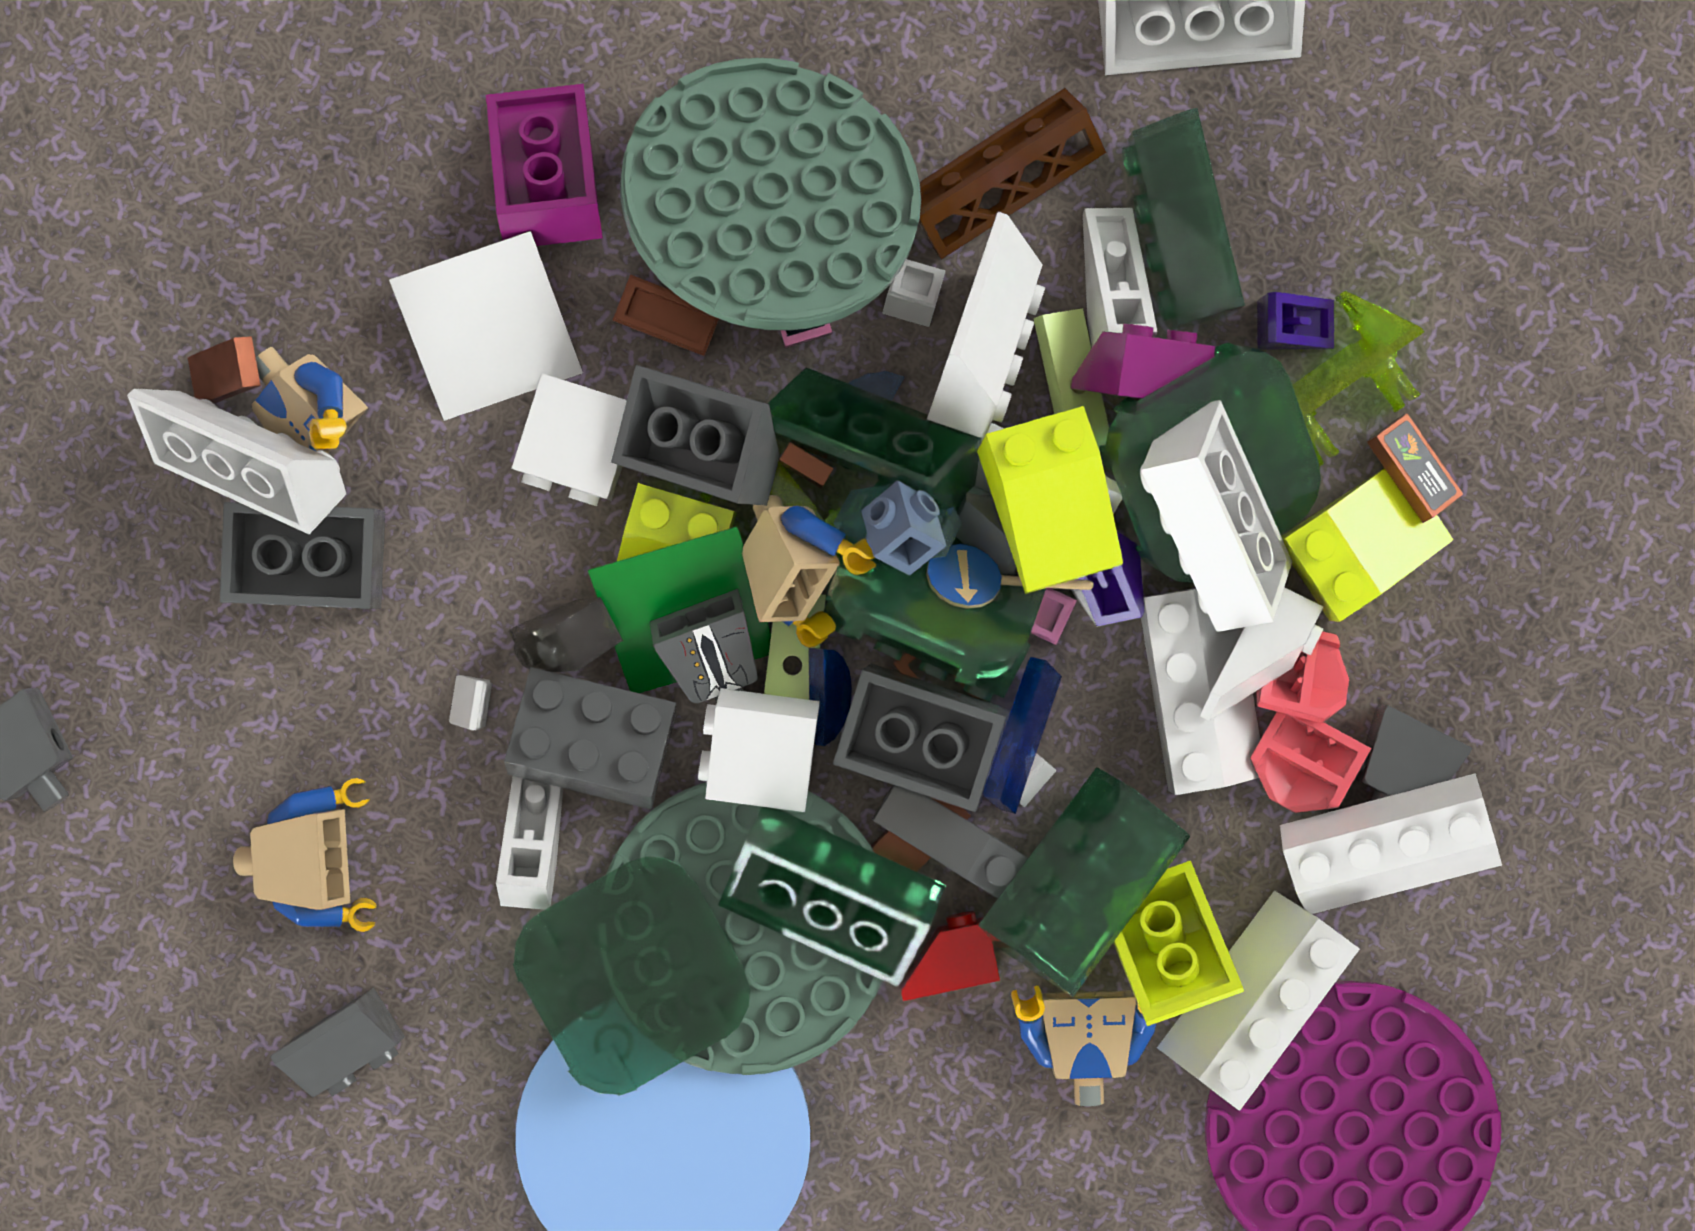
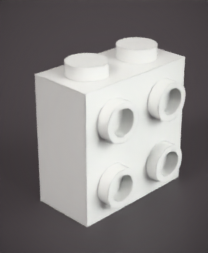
(571, 440)
(759, 749)

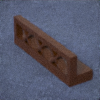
(1004, 155)

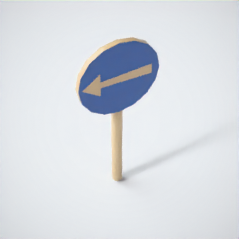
(973, 579)

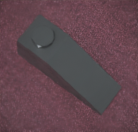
(950, 839)

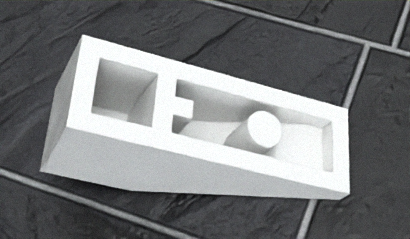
(1114, 272)
(1266, 652)
(529, 845)

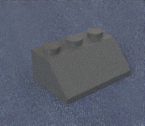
(698, 437)

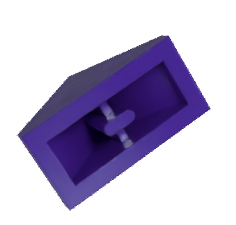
(1294, 322)
(1119, 590)

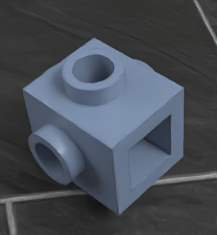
(903, 527)

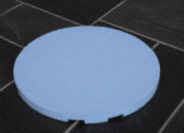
(666, 1157)

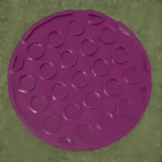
(1361, 1123)

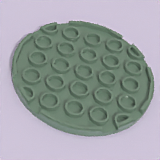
(770, 194)
(797, 994)

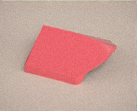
(1314, 685)
(1307, 763)

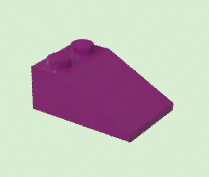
(544, 165)

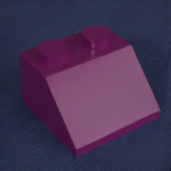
(1138, 363)

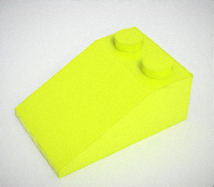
(1052, 498)
(666, 519)
(1362, 545)
(1176, 949)

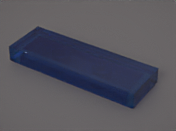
(1022, 735)

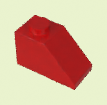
(952, 960)

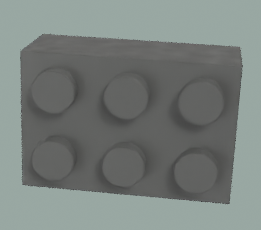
(285, 566)
(921, 736)
(590, 738)

